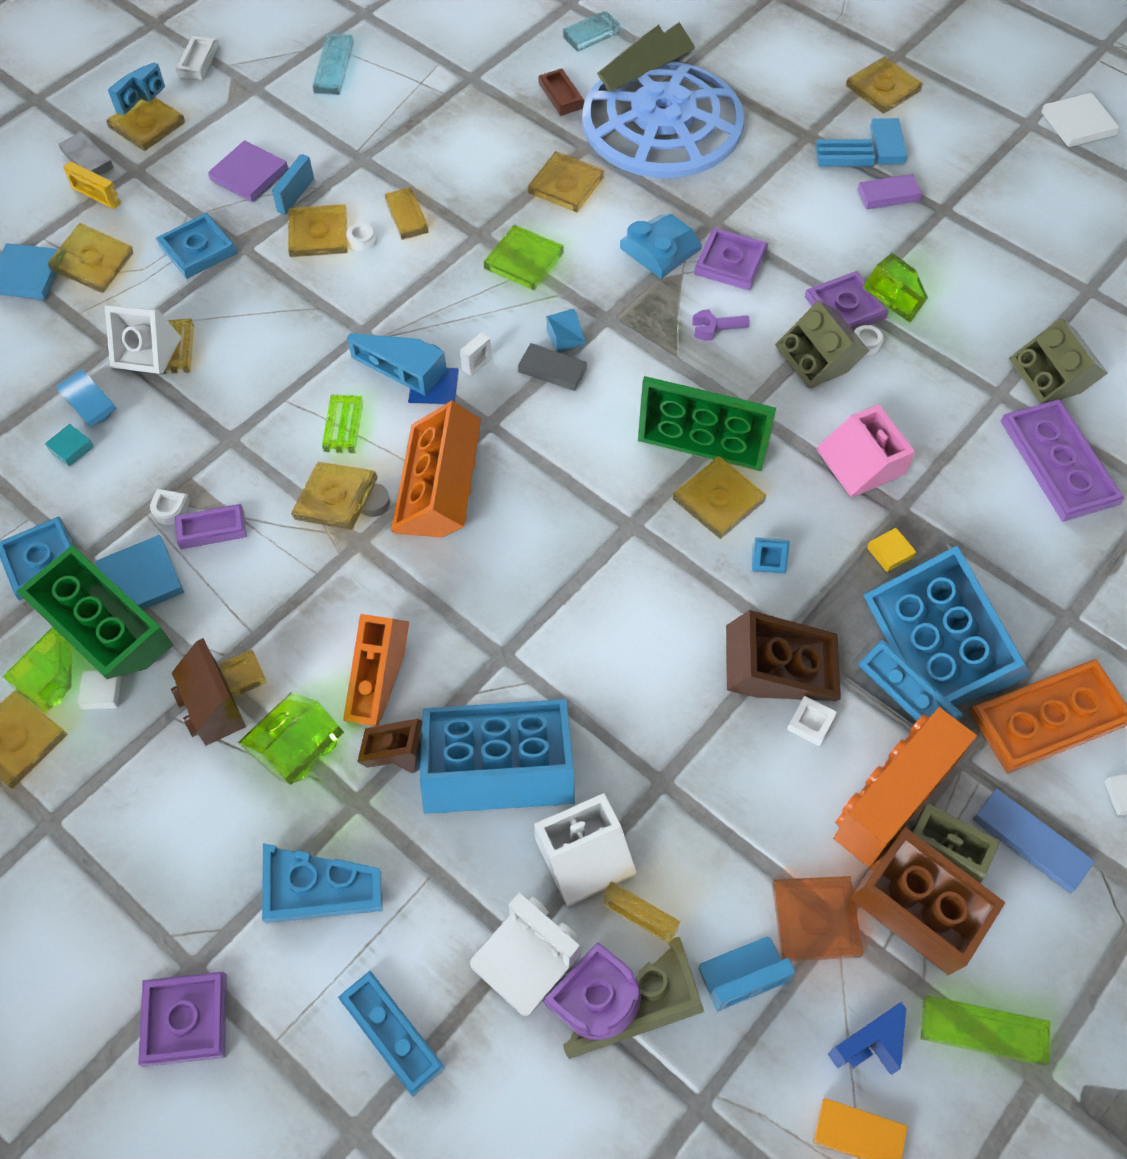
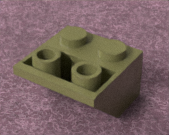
(821, 345)
(1058, 363)
(956, 841)

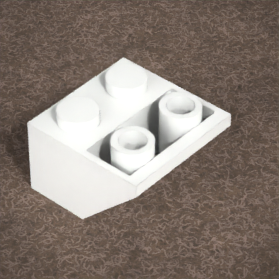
(584, 849)

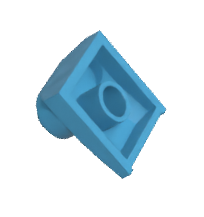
(660, 243)

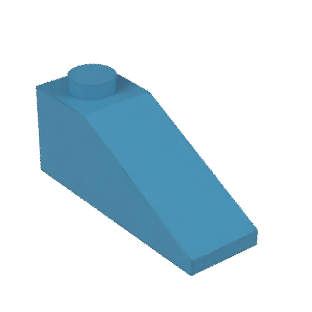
(401, 359)

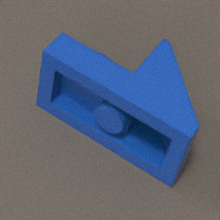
(883, 1035)

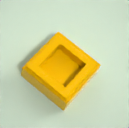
(891, 550)

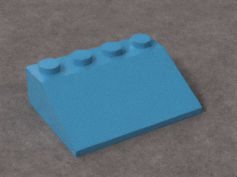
(948, 629)
(496, 756)

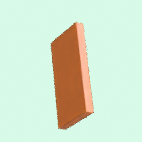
(1051, 716)

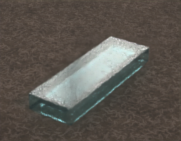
(333, 64)

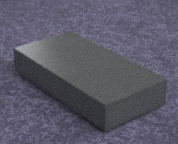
(552, 366)

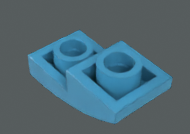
(136, 86)
(86, 398)

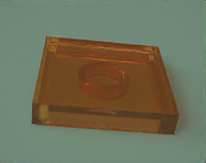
(816, 918)

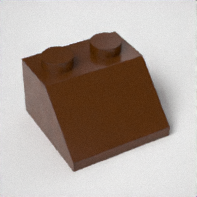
(205, 695)

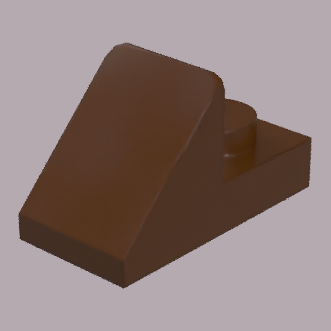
(392, 744)

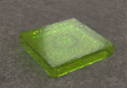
(523, 257)

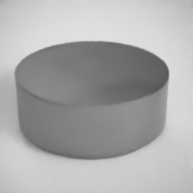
(377, 502)

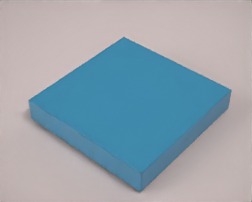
(196, 245)
(26, 271)
(32, 551)
(143, 572)

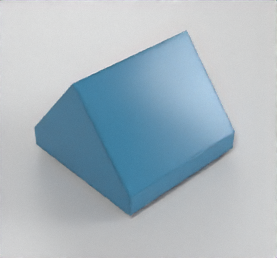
(770, 555)

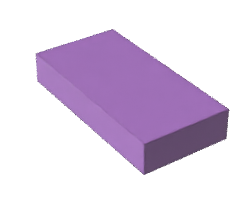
(889, 191)
(210, 526)

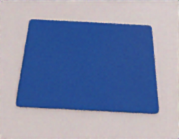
(441, 393)

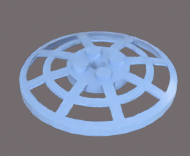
(674, 119)

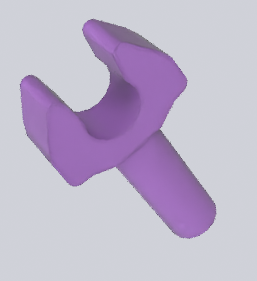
(714, 324)

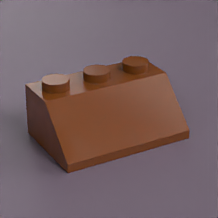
(928, 901)

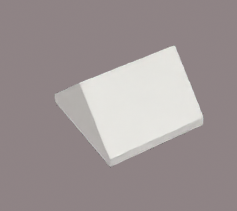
(139, 339)

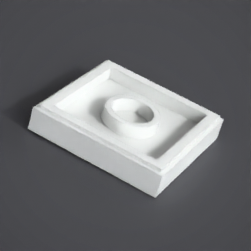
(1080, 119)

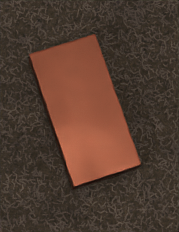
(561, 91)

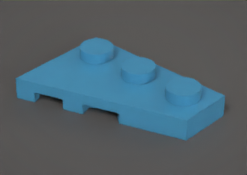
(316, 887)

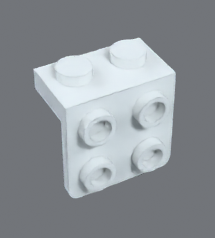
(526, 955)

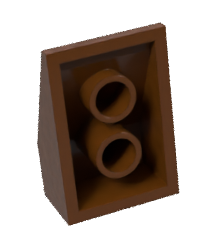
(781, 659)

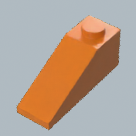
(374, 667)

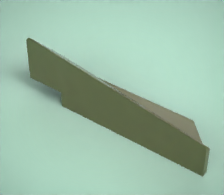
(646, 54)

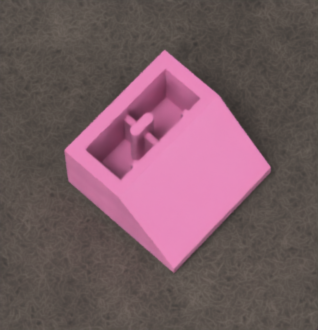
(866, 451)

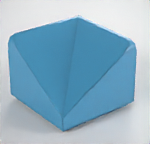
(565, 330)

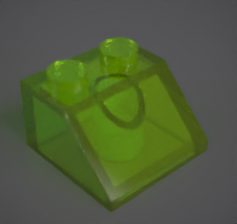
(292, 737)

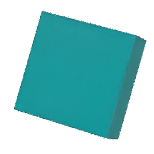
(69, 445)

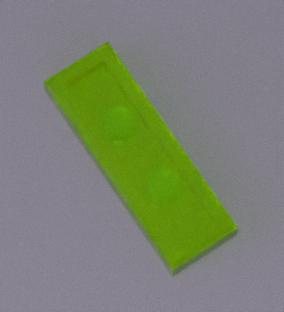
(985, 1030)

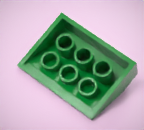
(705, 423)

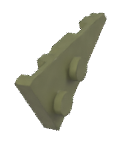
(666, 997)

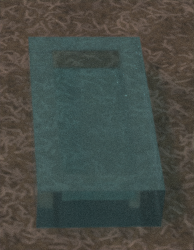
(591, 31)

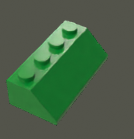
(95, 615)

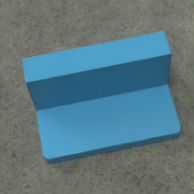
(745, 973)

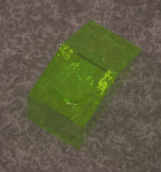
(897, 287)
(43, 671)

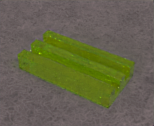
(341, 443)

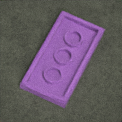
(1062, 460)

